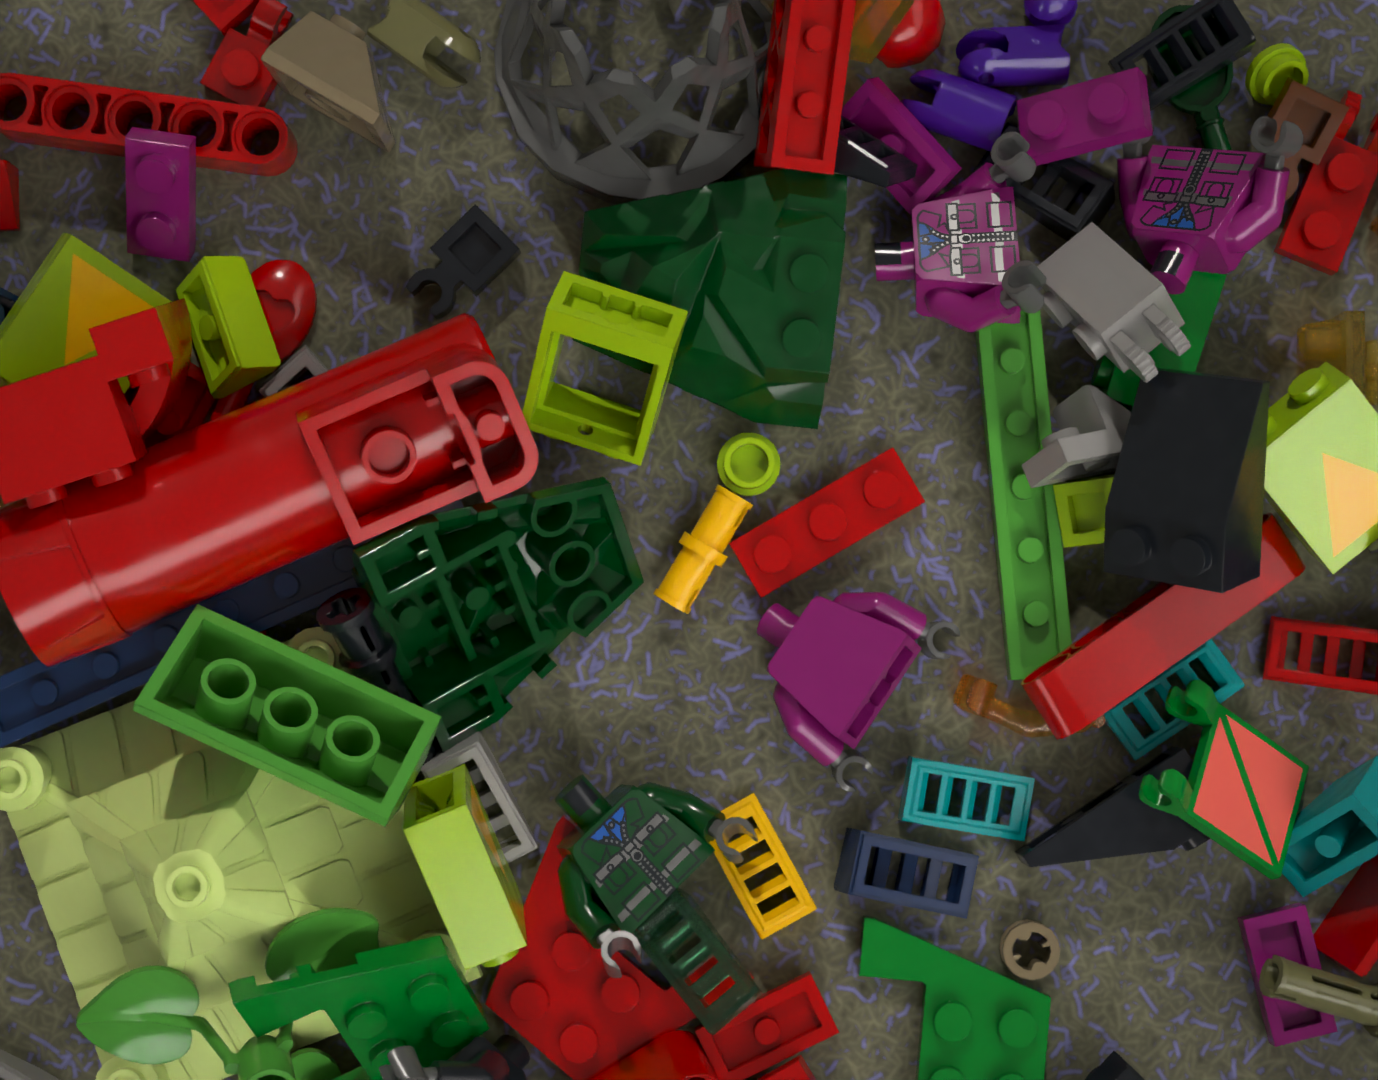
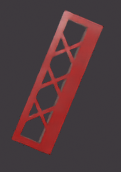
(804, 85)

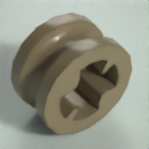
(1036, 968)

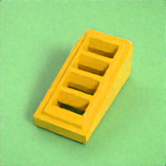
(785, 913)

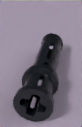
(363, 645)

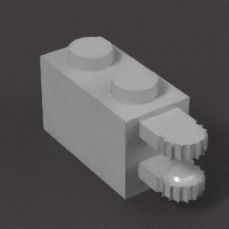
(1111, 302)

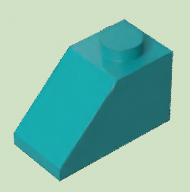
(1335, 830)

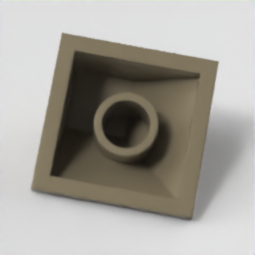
(332, 73)

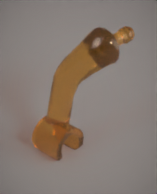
(978, 698)

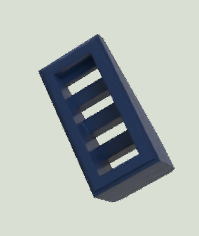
(854, 864)

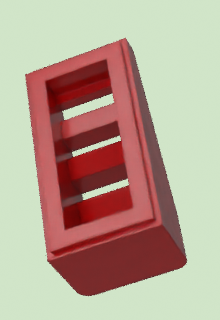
(1277, 646)

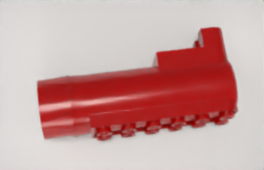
(266, 488)

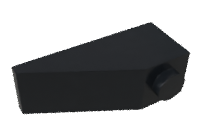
(1117, 822)

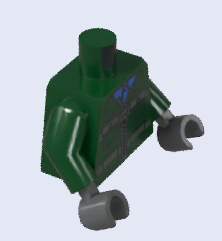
(633, 856)

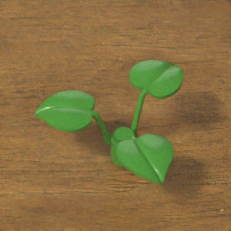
(152, 1008)

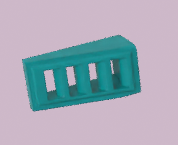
(1136, 745)
(915, 790)

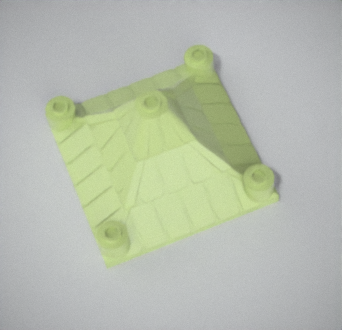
(195, 865)

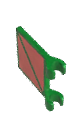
(1239, 785)

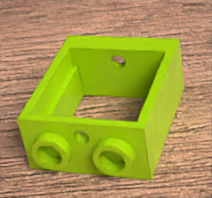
(617, 323)

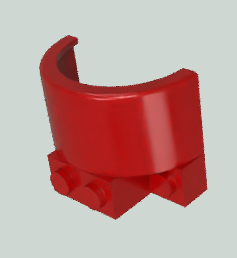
(77, 417)

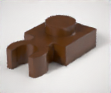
(1316, 117)

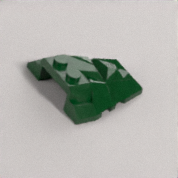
(753, 270)
(493, 592)

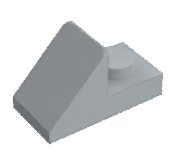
(1087, 441)

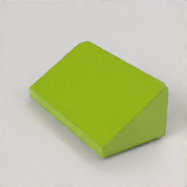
(228, 324)

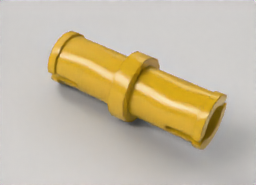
(702, 549)

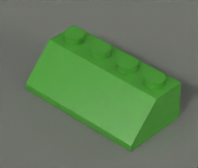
(290, 715)

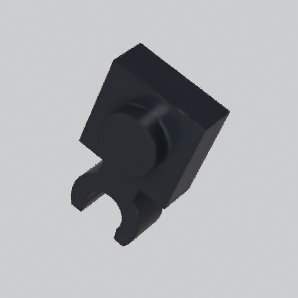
(470, 255)

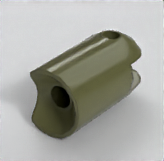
(419, 35)

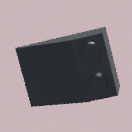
(1190, 482)

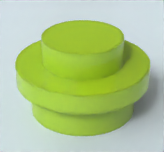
(1271, 70)
(748, 464)

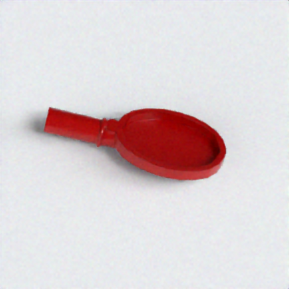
(289, 307)

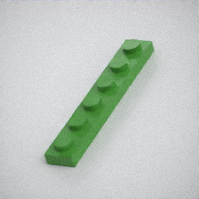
(1023, 517)

